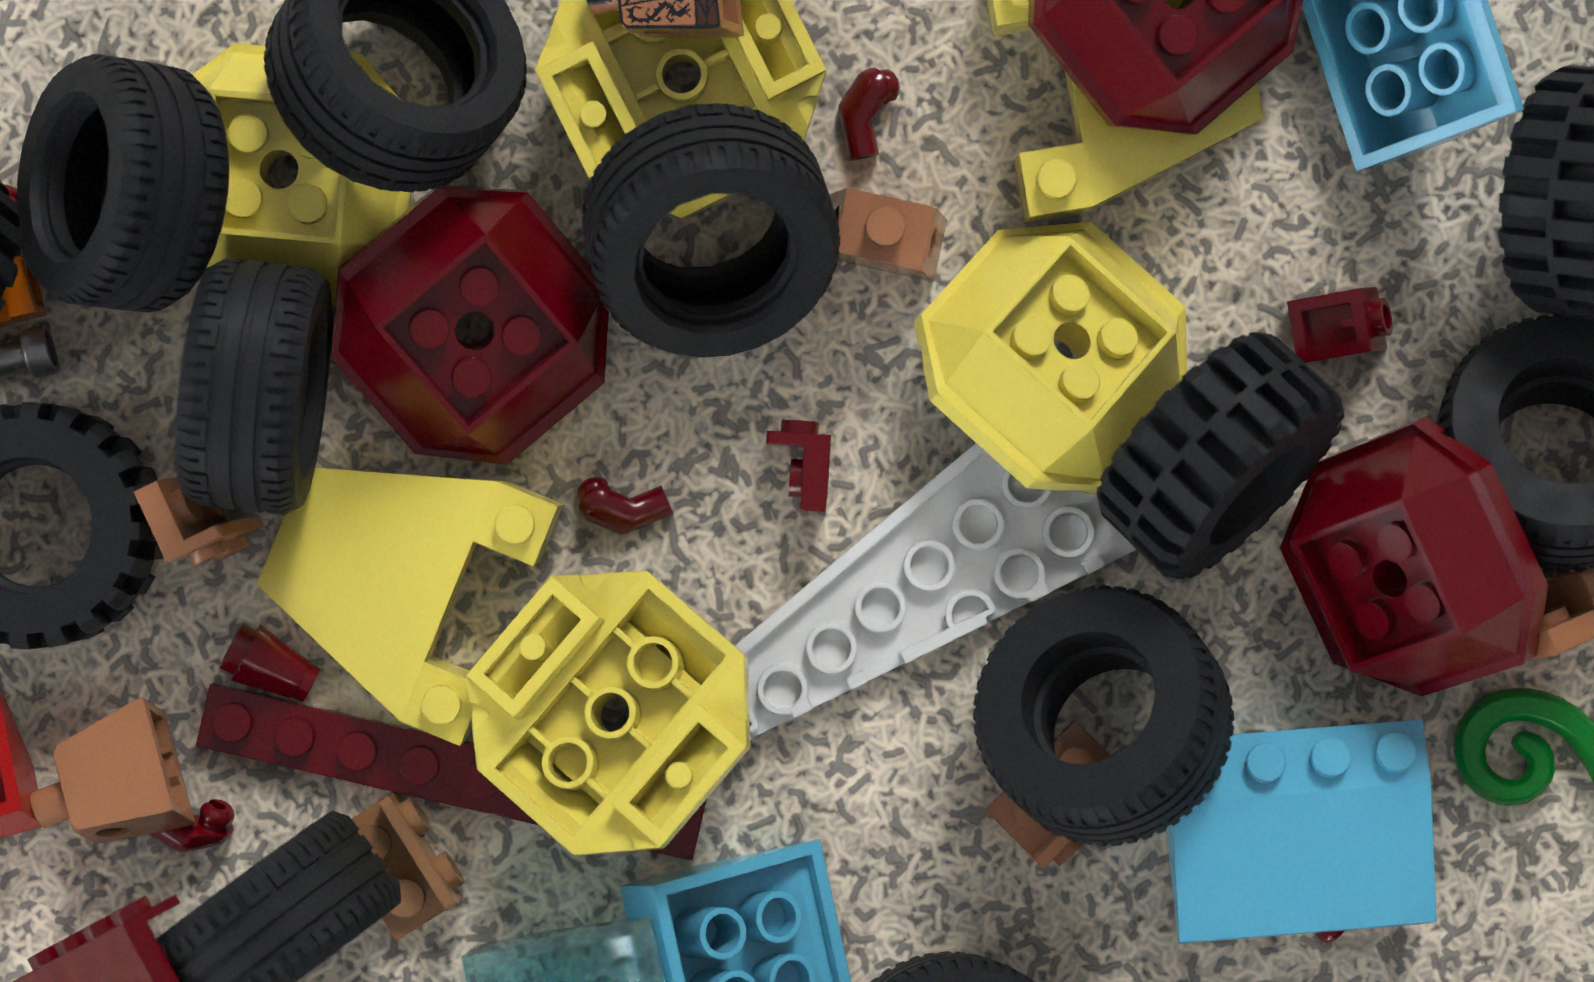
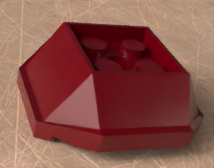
(1165, 64)
(456, 257)
(1415, 562)

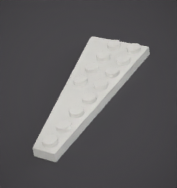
(921, 578)

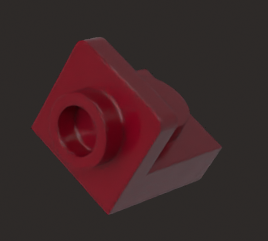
(1340, 324)
(811, 474)

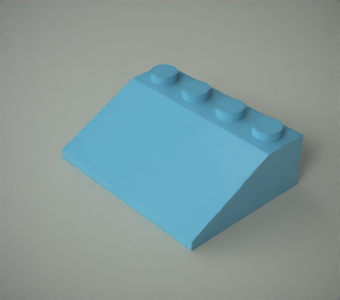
(1411, 72)
(1309, 836)
(745, 918)

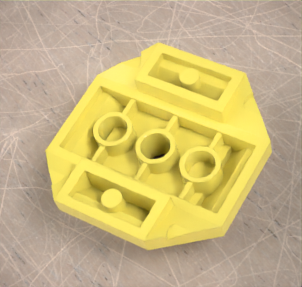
(614, 79)
(317, 217)
(1008, 386)
(543, 699)

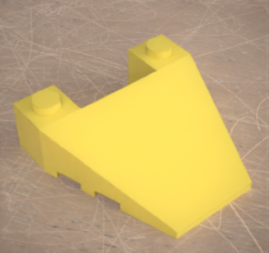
(1106, 157)
(378, 569)

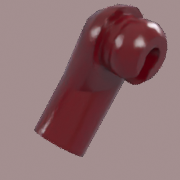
(860, 105)
(618, 512)
(210, 829)

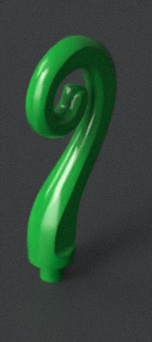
(1519, 705)

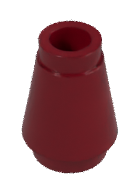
(268, 663)

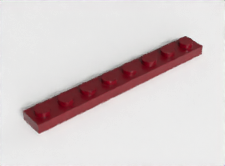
(367, 754)

